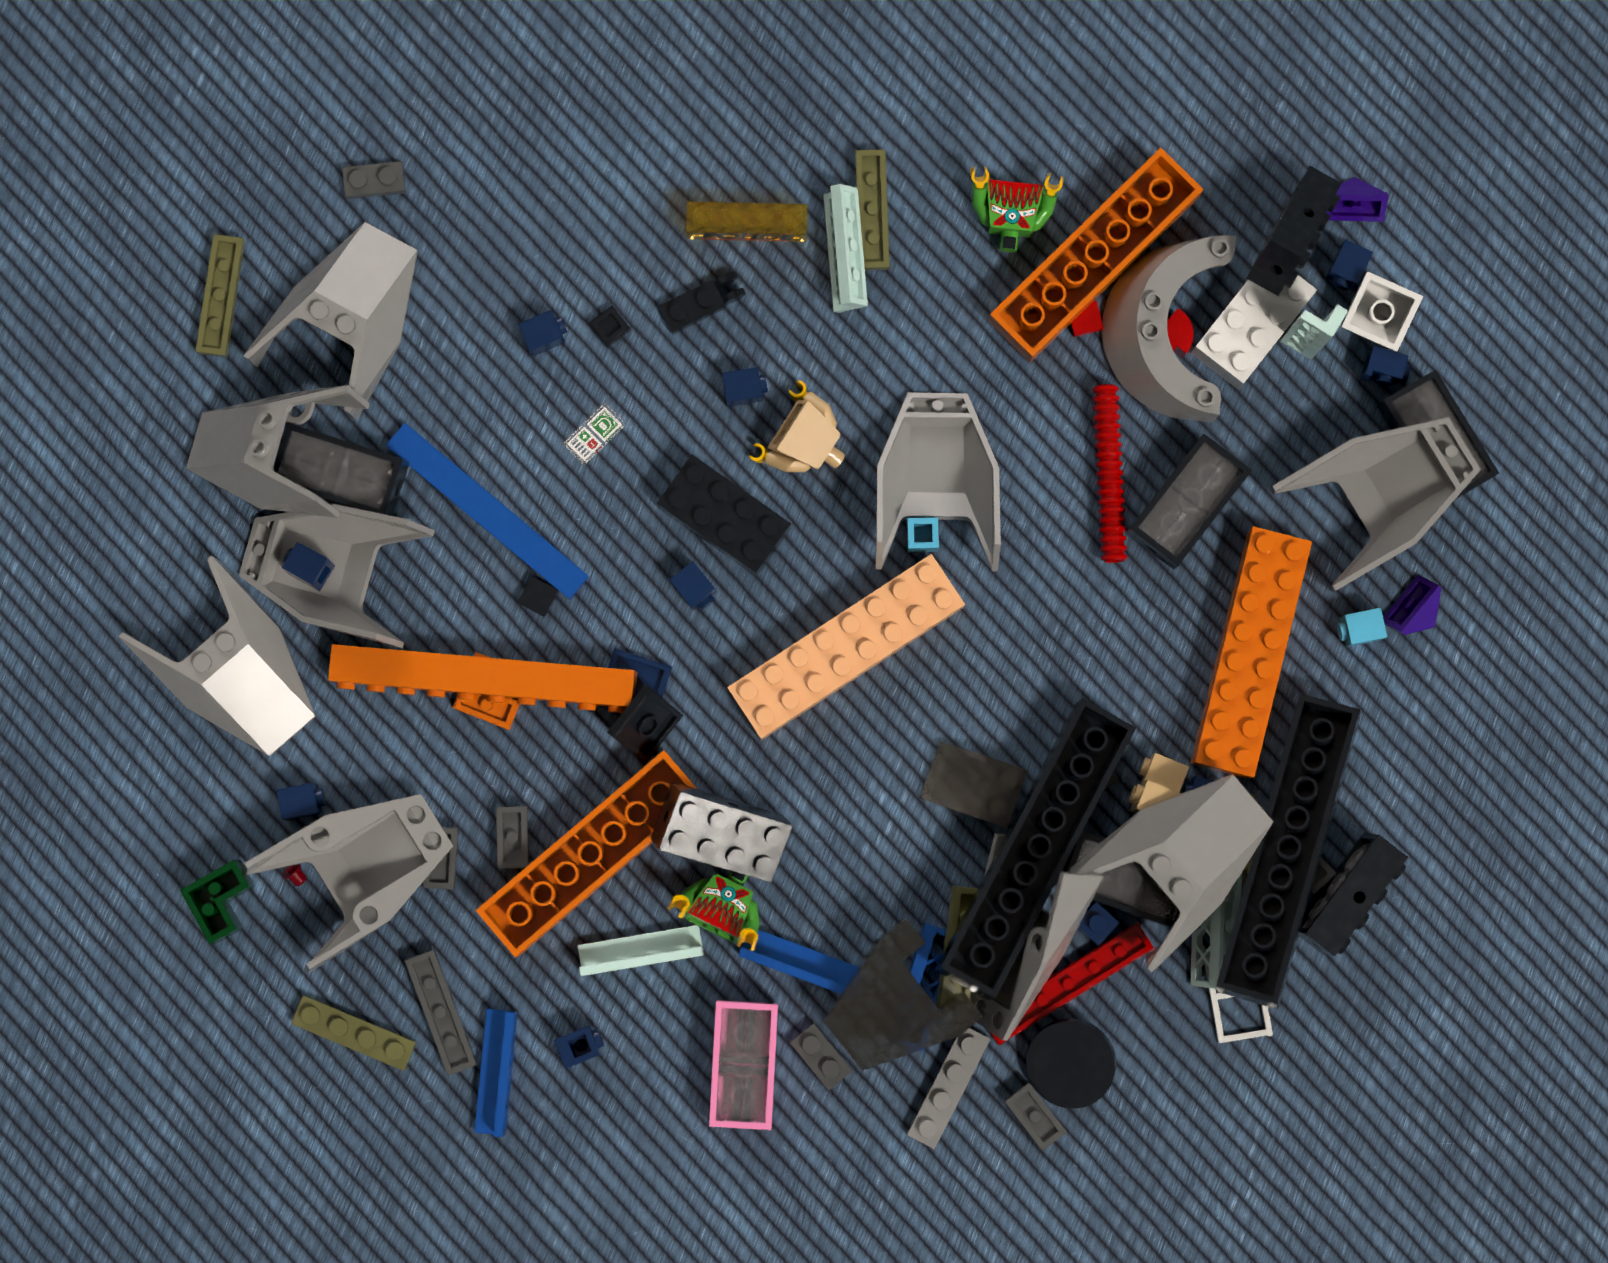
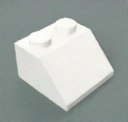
(1381, 311)

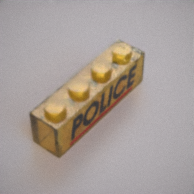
(746, 221)

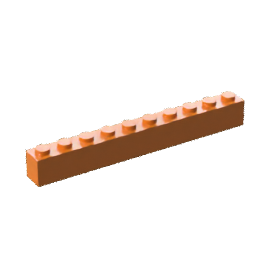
(483, 677)

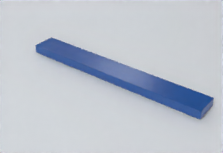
(487, 511)

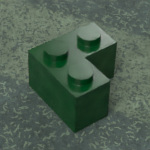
(210, 900)

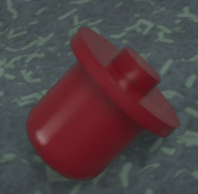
(294, 874)

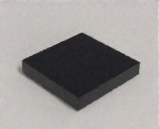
(645, 723)

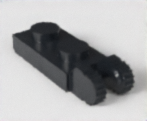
(699, 303)

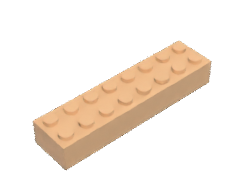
(846, 647)

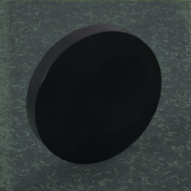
(1071, 1063)

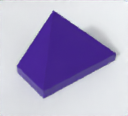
(1359, 202)
(1415, 608)

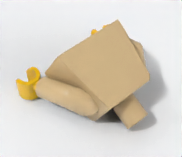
(804, 437)

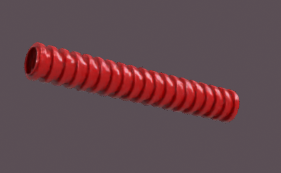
(1109, 473)

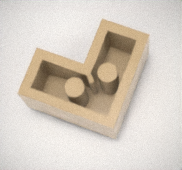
(1160, 781)

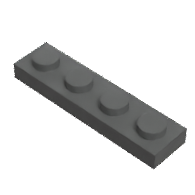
(441, 1012)

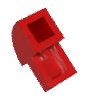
(1180, 332)

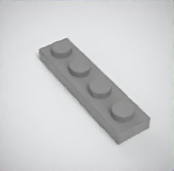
(948, 1087)

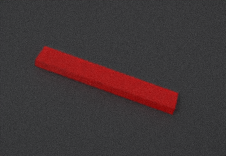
(1085, 974)

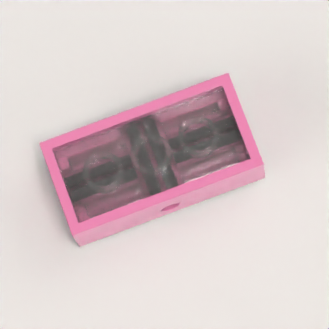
(743, 1065)

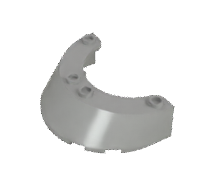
(1137, 331)

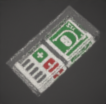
(594, 433)

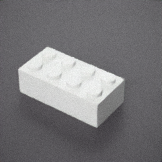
(1250, 329)

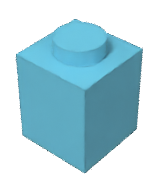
(922, 534)
(1362, 627)

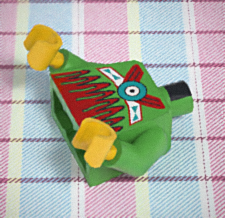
(1012, 207)
(721, 908)

